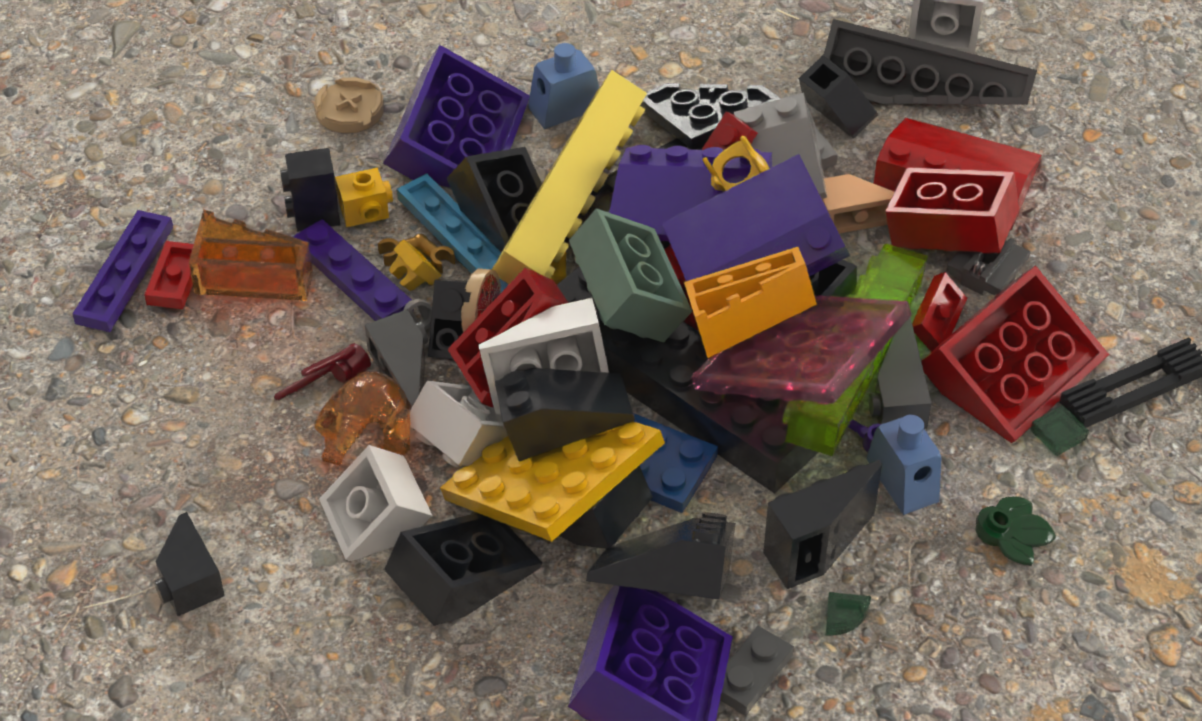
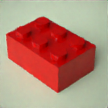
(952, 210)

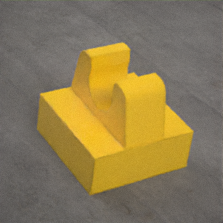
(415, 264)

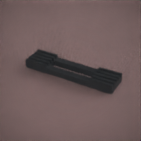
(1089, 399)

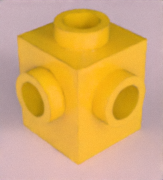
(363, 197)

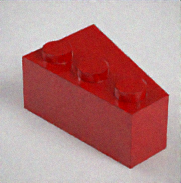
(519, 301)

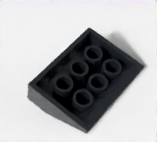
(677, 559)

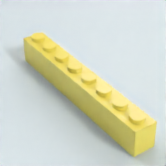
(571, 180)

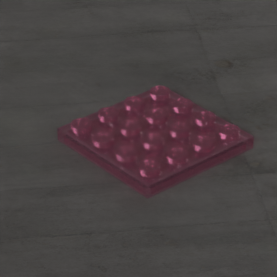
(807, 354)

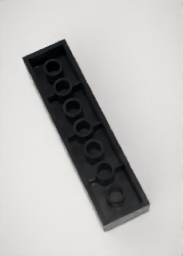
(659, 376)

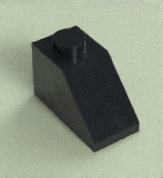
(186, 569)

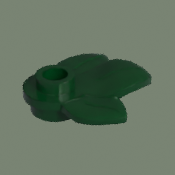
(1014, 529)

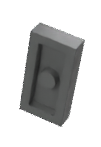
(754, 669)

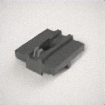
(993, 278)

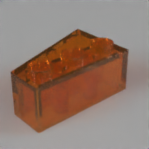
(248, 263)

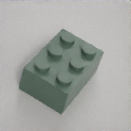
(629, 276)

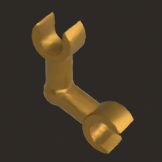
(422, 244)

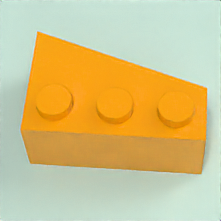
(749, 298)

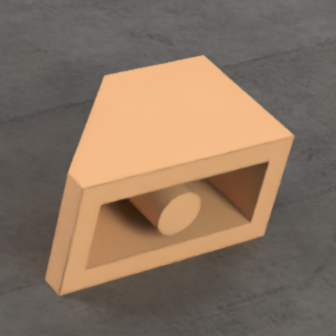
(856, 203)

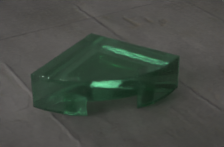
(845, 612)

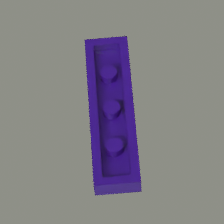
(123, 271)
(352, 272)

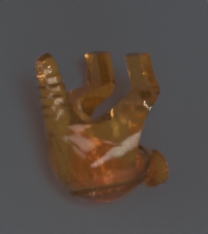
(357, 403)

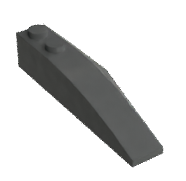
(918, 72)

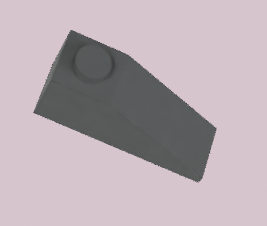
(399, 352)
(901, 381)

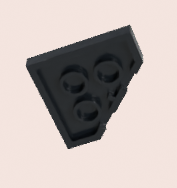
(696, 113)

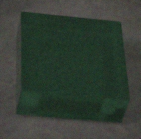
(1059, 430)

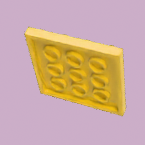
(554, 487)

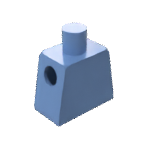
(562, 86)
(908, 463)

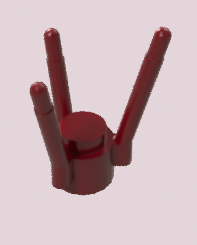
(343, 366)

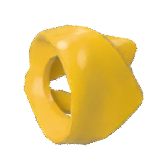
(738, 149)

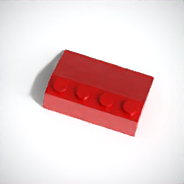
(933, 147)
(1015, 356)

